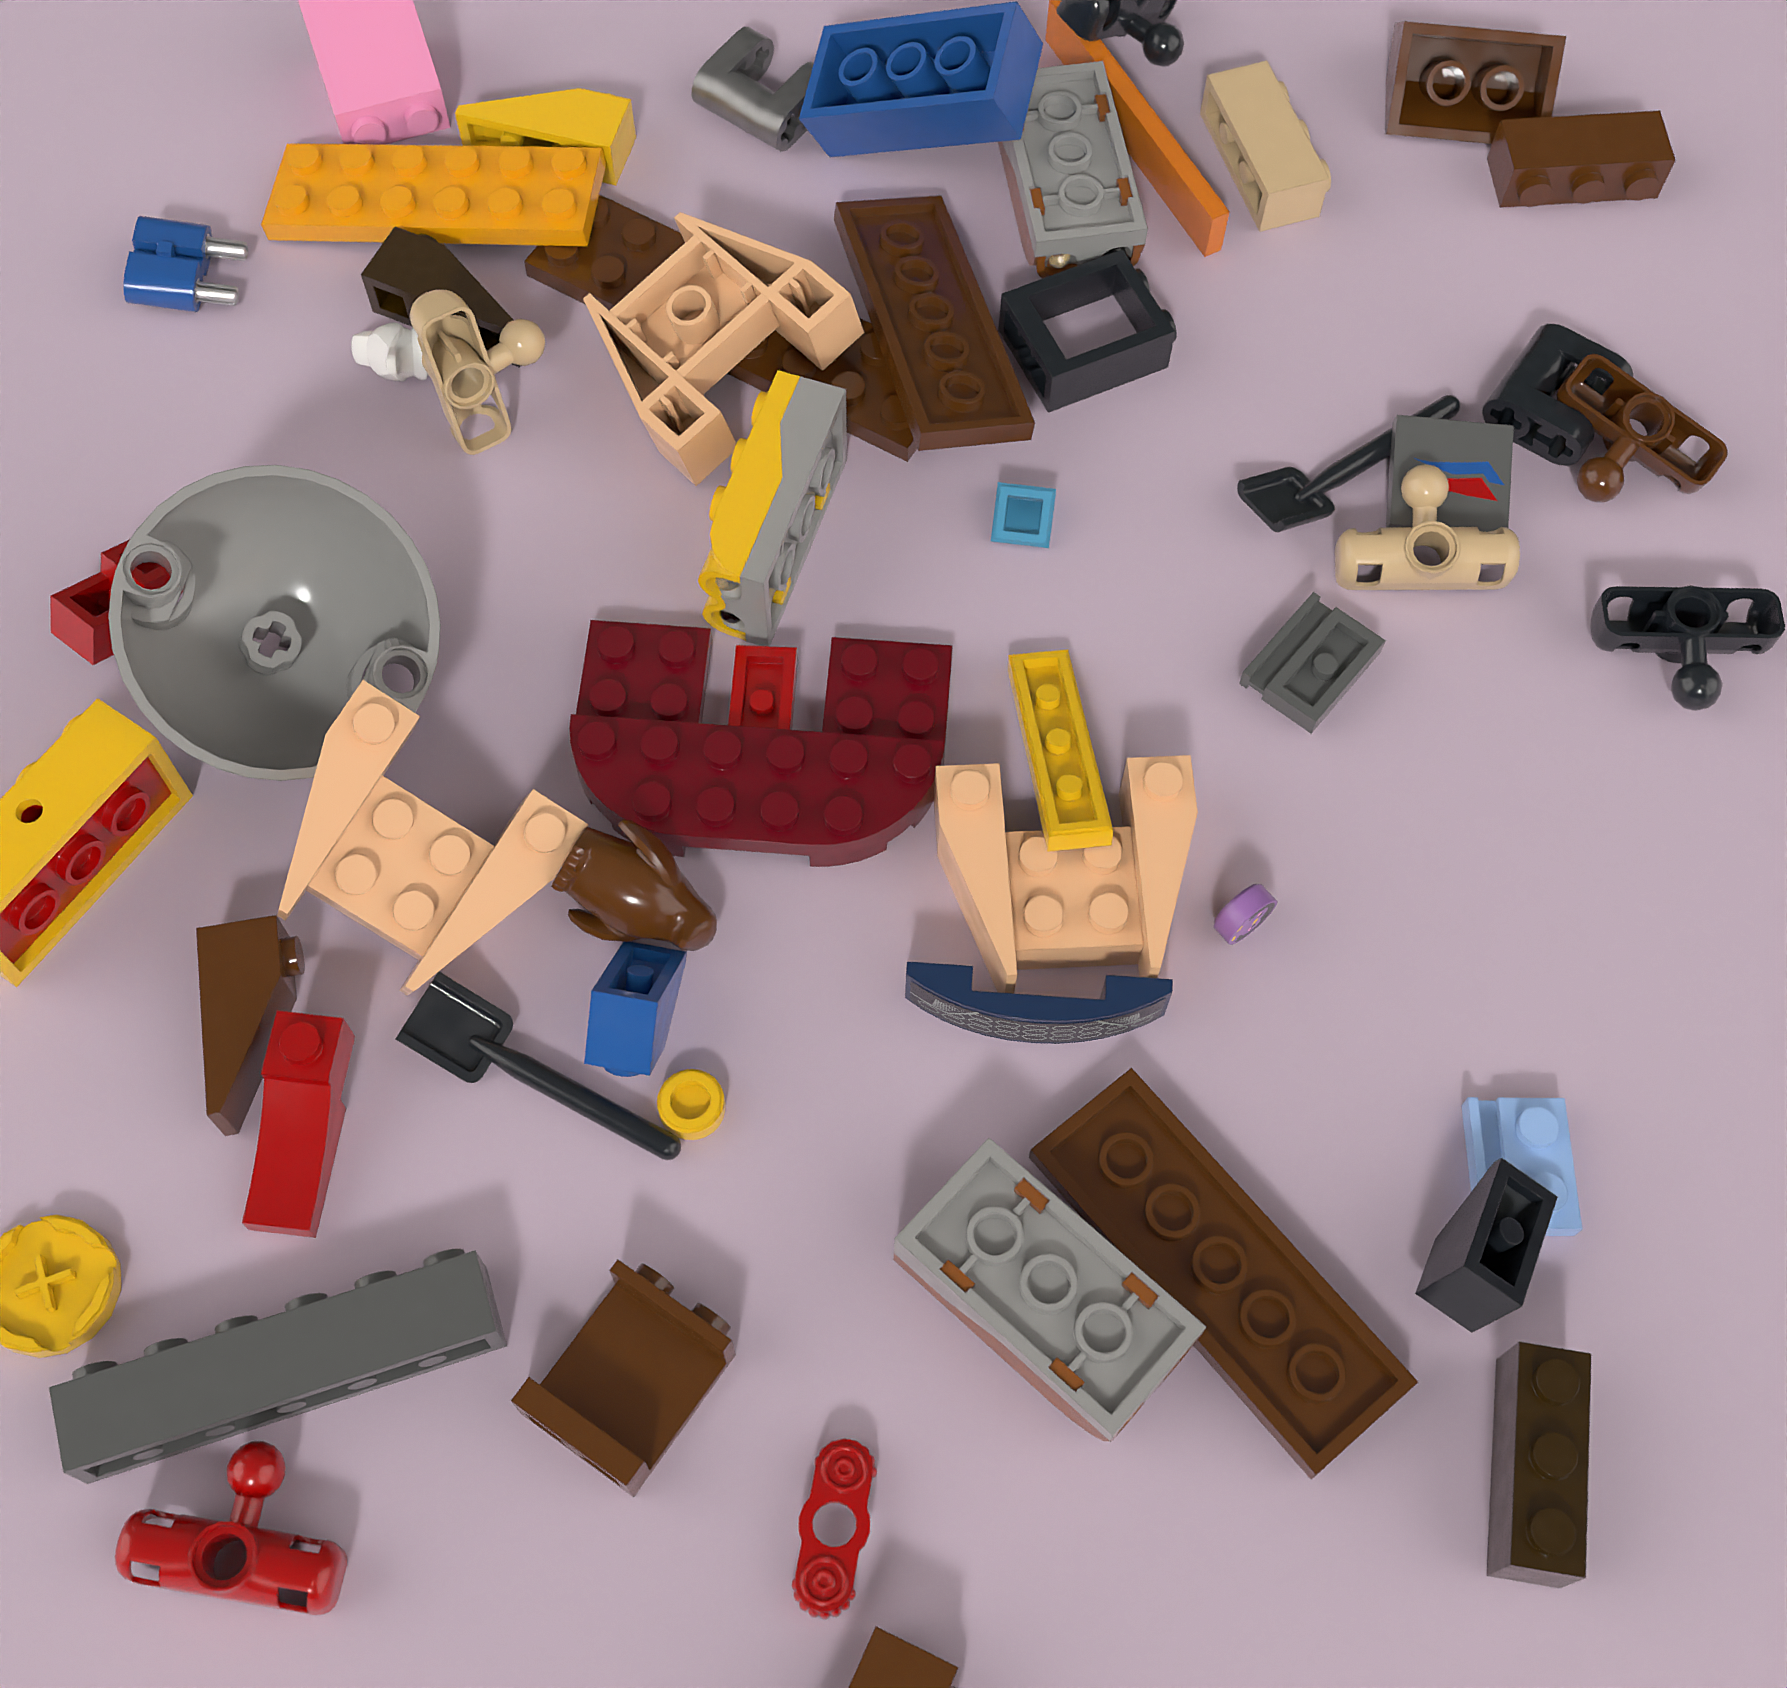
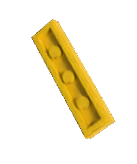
(1059, 751)

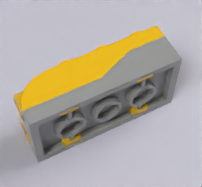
(773, 505)

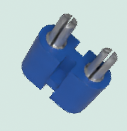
(171, 265)

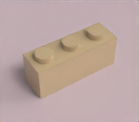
(1264, 146)

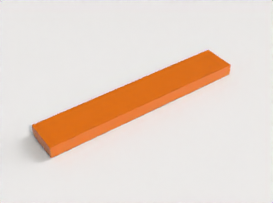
(1149, 141)

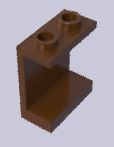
(630, 1377)

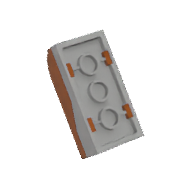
(1073, 173)
(1046, 1292)

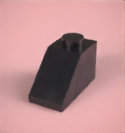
(1488, 1248)

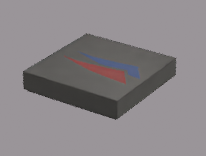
(1471, 456)

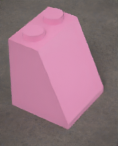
(375, 69)

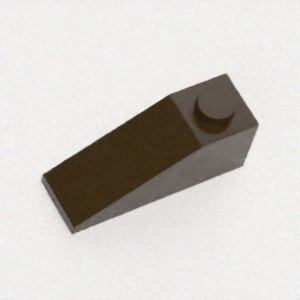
(417, 264)

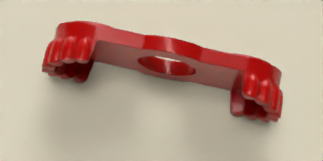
(823, 1572)

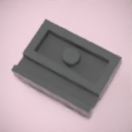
(1312, 662)

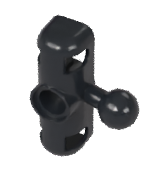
(1140, 19)
(1687, 626)

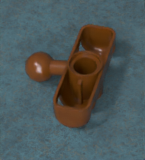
(1666, 429)

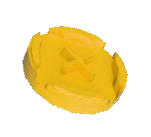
(55, 1285)

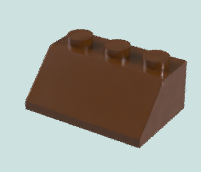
(1467, 79)

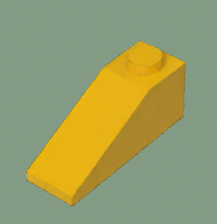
(554, 120)

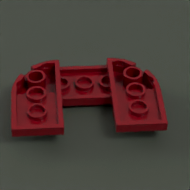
(754, 787)

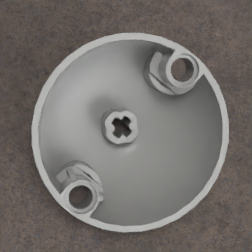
(257, 558)

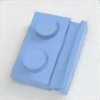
(1534, 1140)

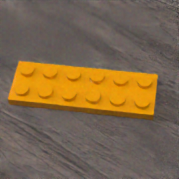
(436, 191)

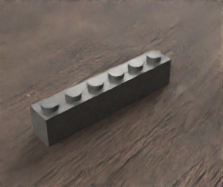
(275, 1365)

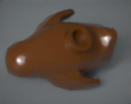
(633, 890)

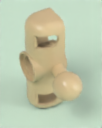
(463, 367)
(1459, 548)

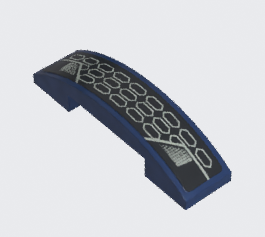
(1040, 1019)

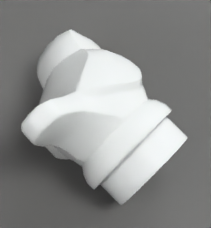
(390, 352)

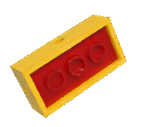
(76, 828)

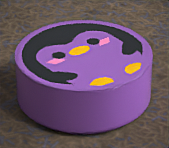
(1244, 913)

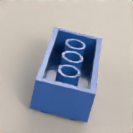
(922, 80)

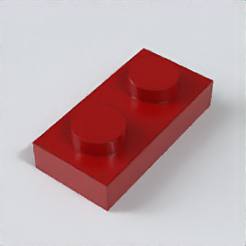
(763, 687)

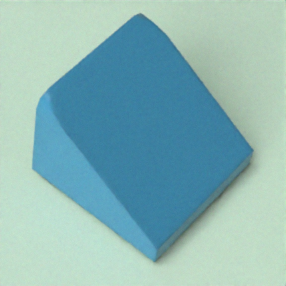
(1023, 515)

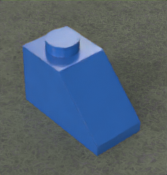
(633, 1008)

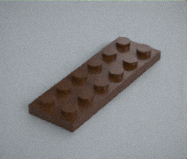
(932, 323)
(1267, 1312)

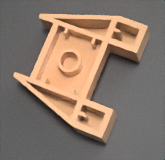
(704, 317)
(401, 860)
(1073, 903)

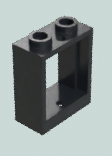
(1070, 380)

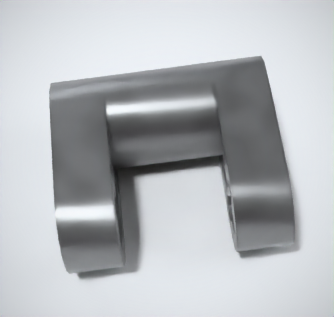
(731, 90)

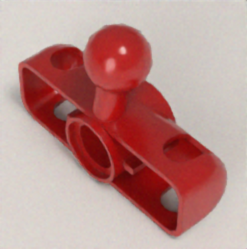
(192, 1543)

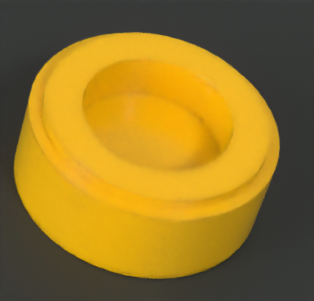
(691, 1104)

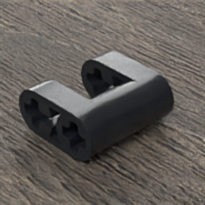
(1528, 392)

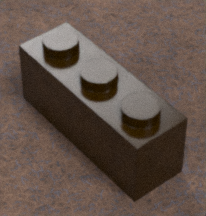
(1540, 1466)

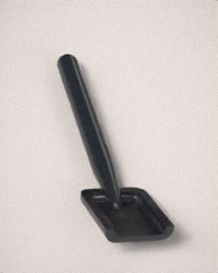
(1290, 499)
(468, 1035)

